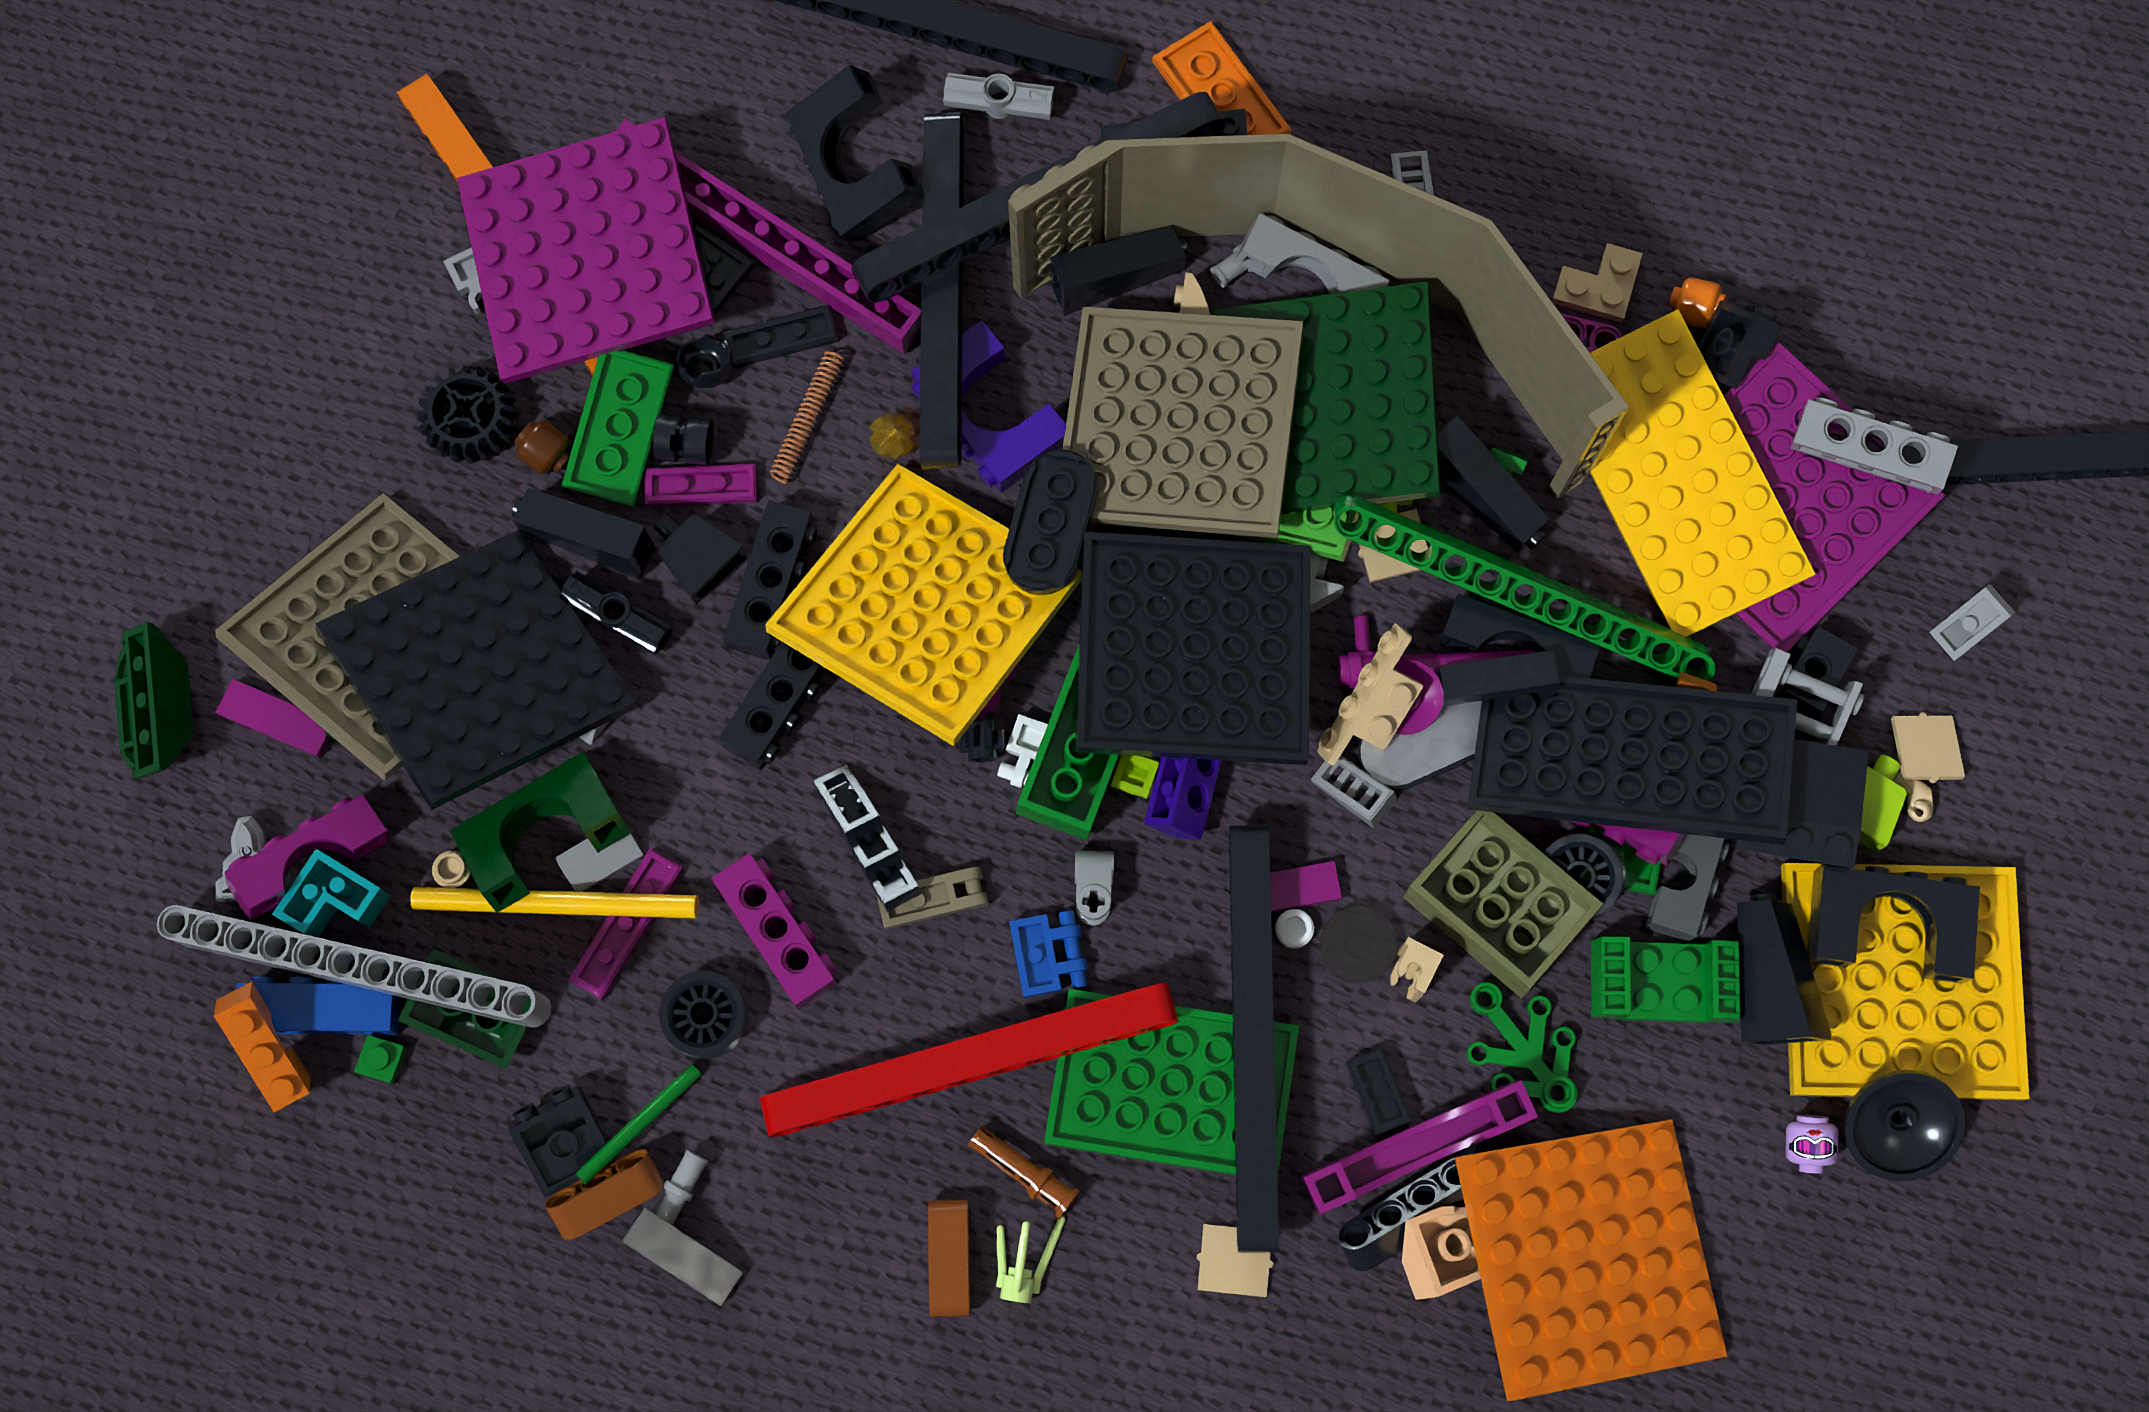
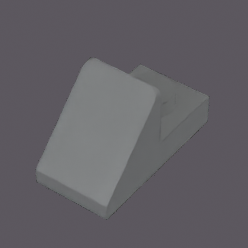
(1321, 591)
(1972, 622)

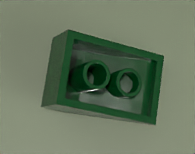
(474, 1033)

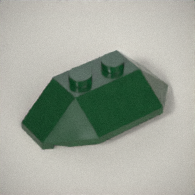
(151, 701)

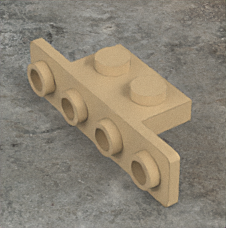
(1377, 701)

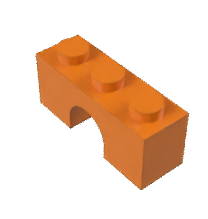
(251, 1033)

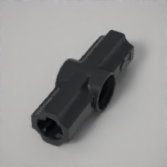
(635, 623)

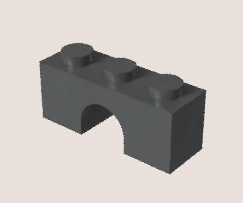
(1681, 911)

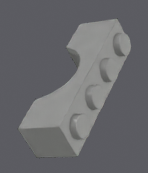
(1274, 246)

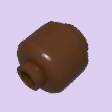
(542, 447)

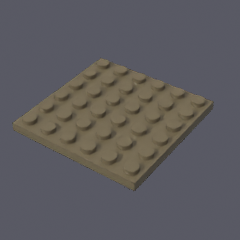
(1185, 418)
(279, 628)

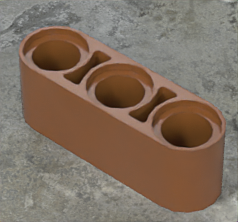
(609, 1194)
(948, 1258)

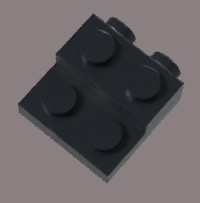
(1735, 337)
(557, 1138)

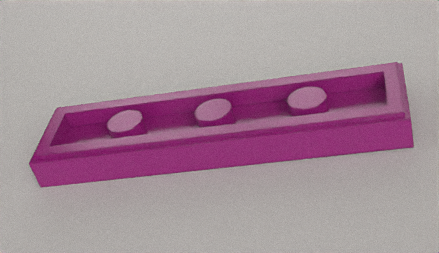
(621, 934)

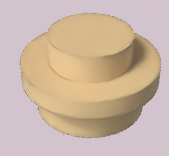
(450, 870)

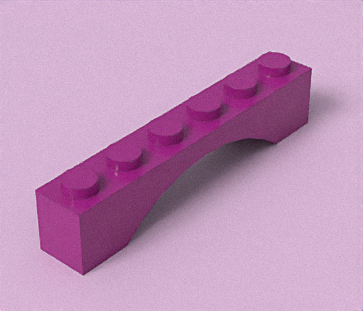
(1419, 1146)

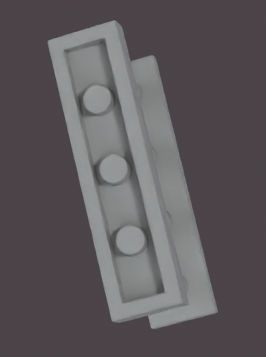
(1778, 671)

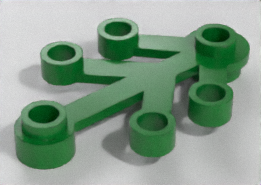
(1526, 1053)

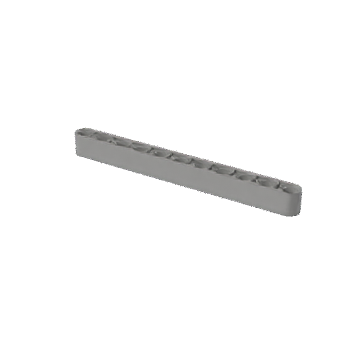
(367, 970)

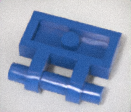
(1036, 955)

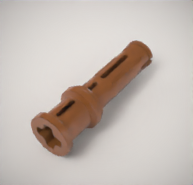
(1038, 1182)

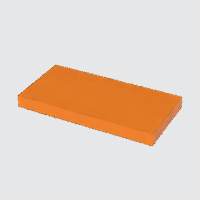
(1209, 65)

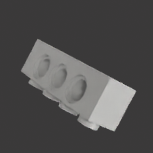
(1935, 450)

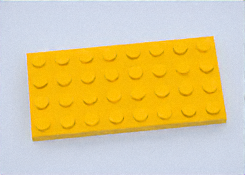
(1690, 485)

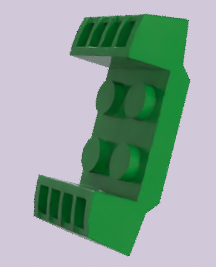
(1665, 981)

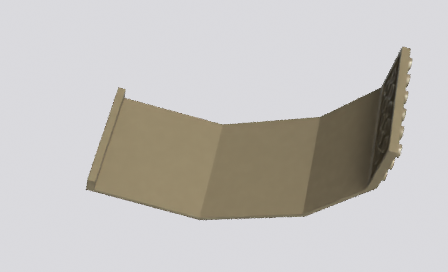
(1379, 222)

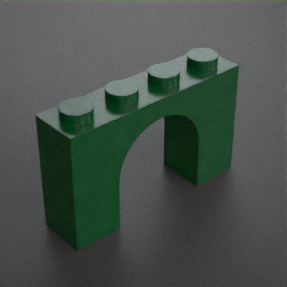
(492, 835)

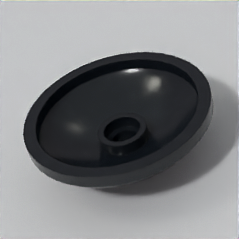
(1917, 1140)

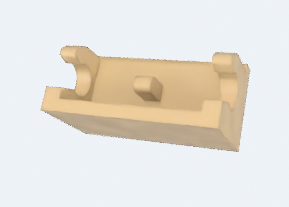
(1418, 963)

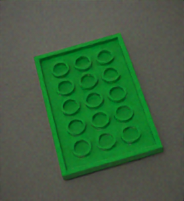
(1161, 1092)

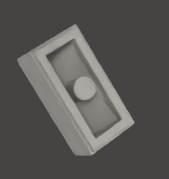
(587, 867)

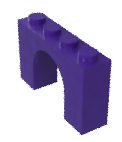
(1007, 453)

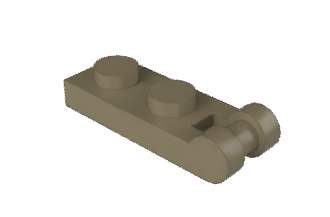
(938, 898)

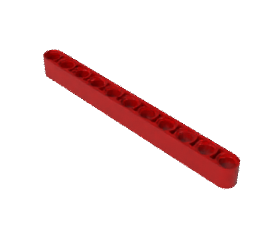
(968, 1060)

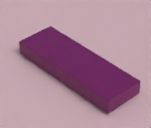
(700, 485)
(272, 718)

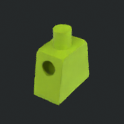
(1881, 804)

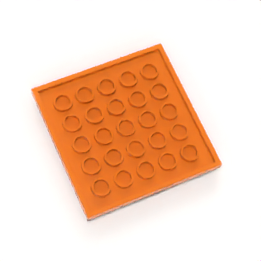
(1589, 1259)

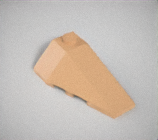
(1439, 1252)

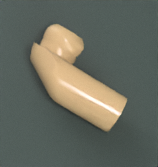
(1918, 798)

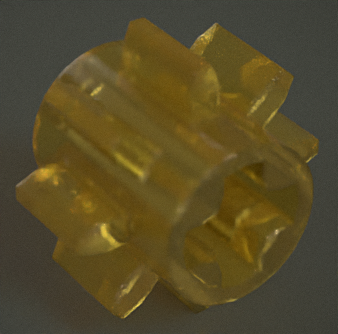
(891, 435)

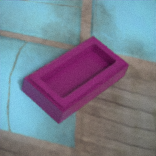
(1304, 886)

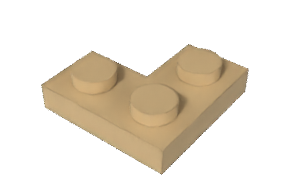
(1604, 293)

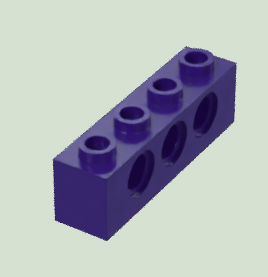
(1182, 796)

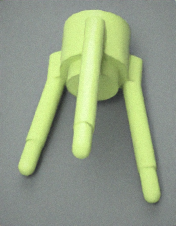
(1018, 1284)

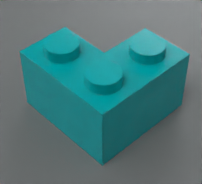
(322, 890)

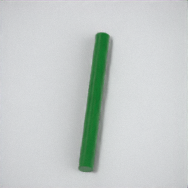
(638, 1124)

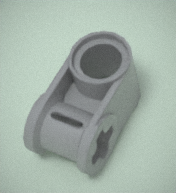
(1093, 880)

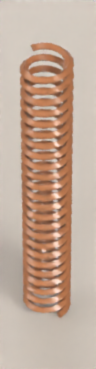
(828, 374)

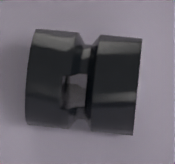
(696, 441)

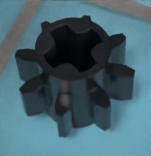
(982, 741)

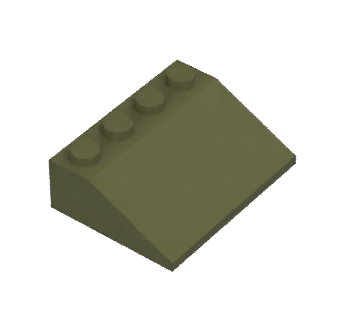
(1502, 901)

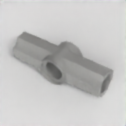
(1020, 98)

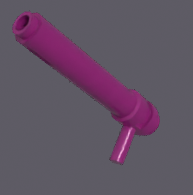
(1351, 665)

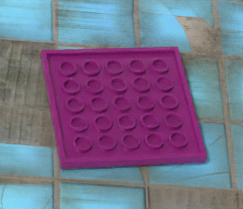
(585, 250)
(1837, 512)

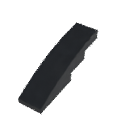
(867, 837)

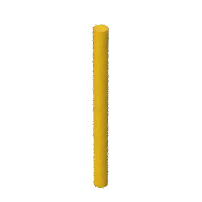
(561, 903)

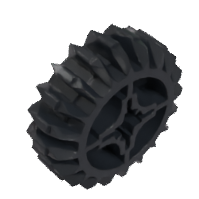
(456, 424)

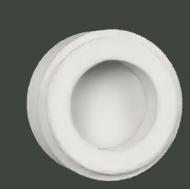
(1294, 928)

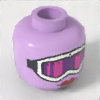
(1811, 1143)

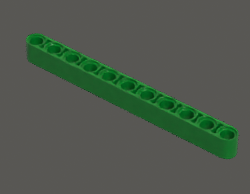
(1511, 576)

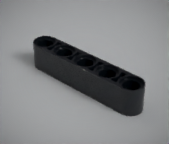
(1374, 1226)

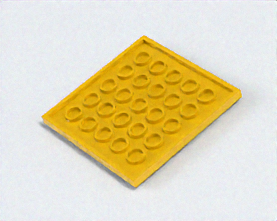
(917, 606)
(1894, 1019)

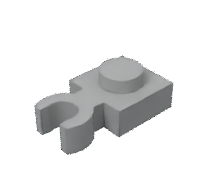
(465, 277)

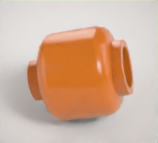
(1697, 301)

